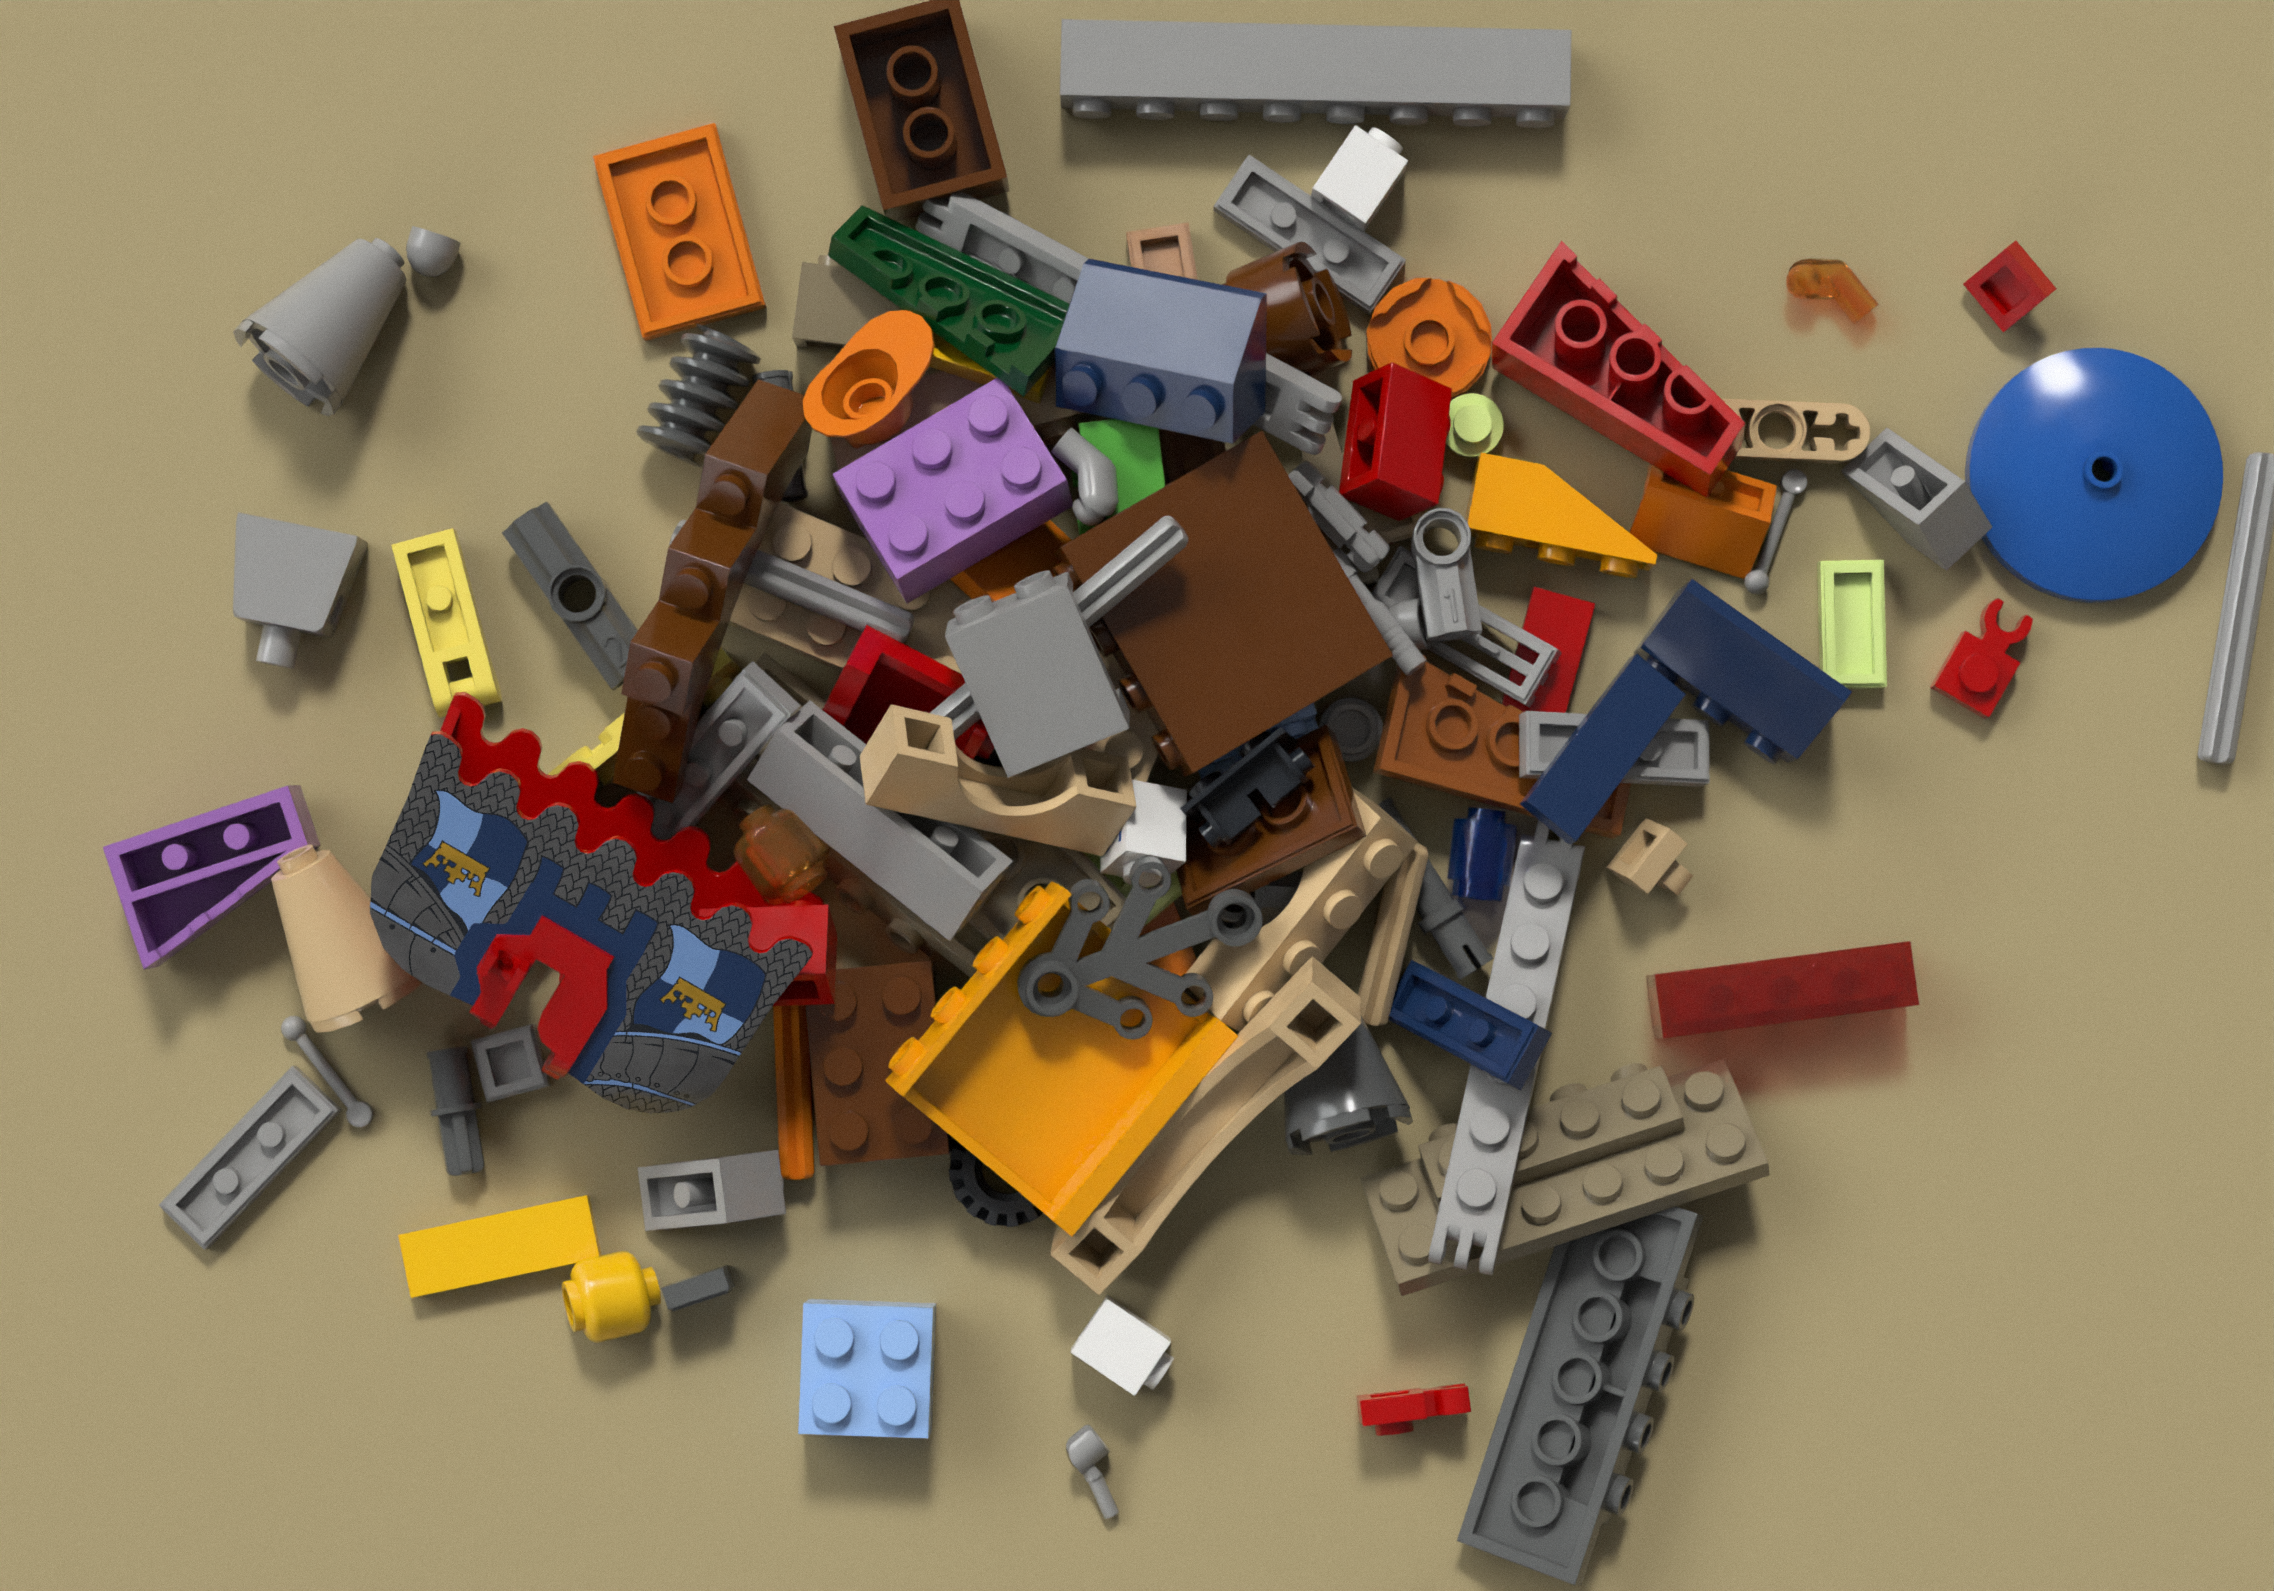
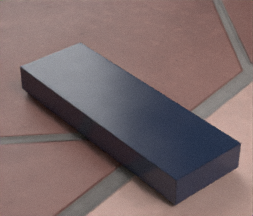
(1602, 749)
(1467, 1025)

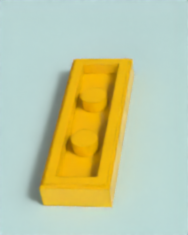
(499, 1246)

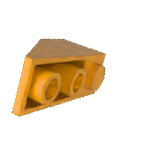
(1538, 510)

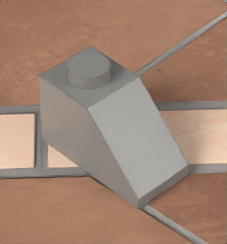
(1918, 498)
(712, 1190)

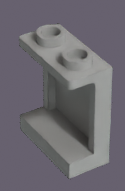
(1035, 672)

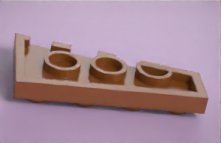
(1464, 745)

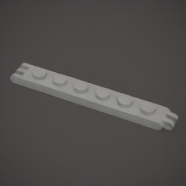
(1295, 403)
(1492, 1110)

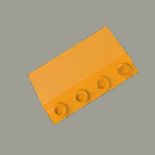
(1060, 1097)

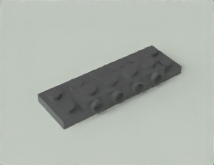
(1583, 1394)

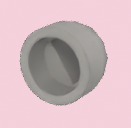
(430, 252)
(1411, 619)

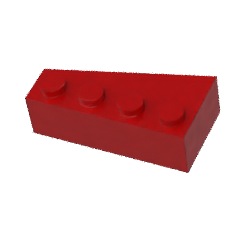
(1614, 375)

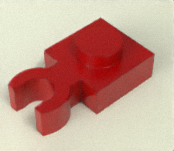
(1978, 667)
(1395, 1410)

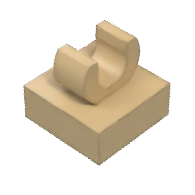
(1650, 859)

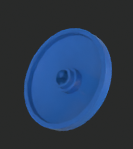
(2038, 488)

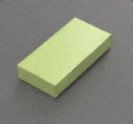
(1852, 622)

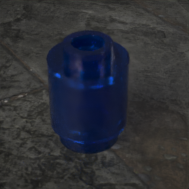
(1481, 855)

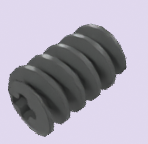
(697, 394)

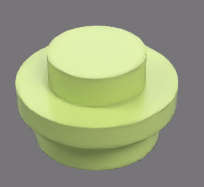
(1474, 425)

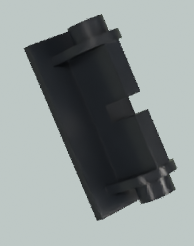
(1226, 796)

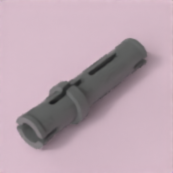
(1444, 915)

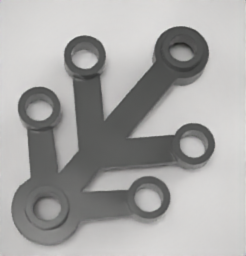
(1128, 954)

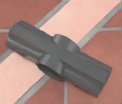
(555, 564)

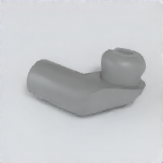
(1095, 478)

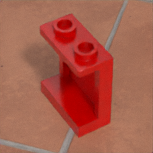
(892, 673)

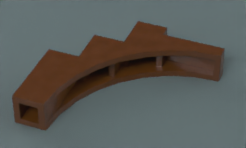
(700, 585)

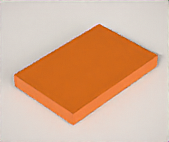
(679, 231)

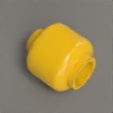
(610, 1296)

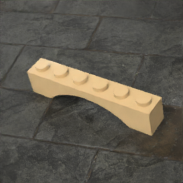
(1265, 1060)

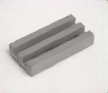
(1535, 674)

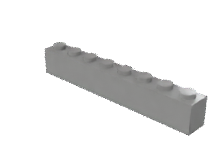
(1315, 70)

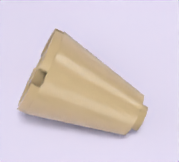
(334, 941)

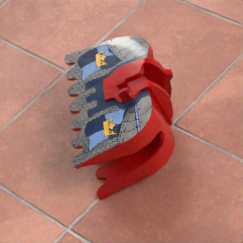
(529, 867)

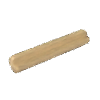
(1391, 937)

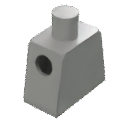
(292, 582)

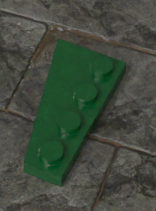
(964, 301)

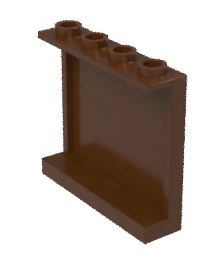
(1239, 619)

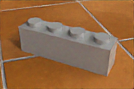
(925, 863)

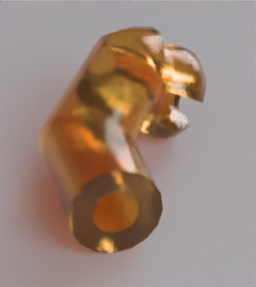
(1830, 281)

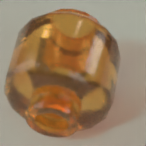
(781, 854)

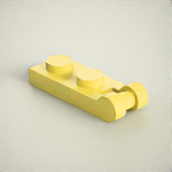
(445, 617)

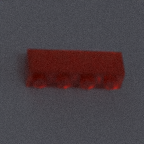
(1782, 990)

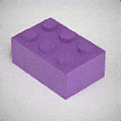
(953, 489)

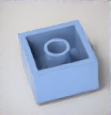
(867, 1368)

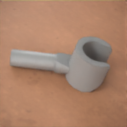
(1084, 1451)

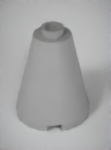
(326, 323)

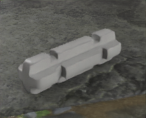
(1338, 518)

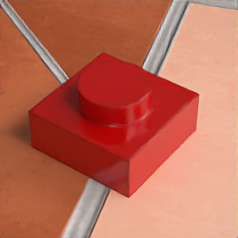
(2009, 286)

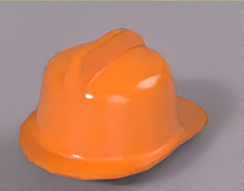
(871, 380)

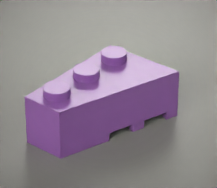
(204, 868)

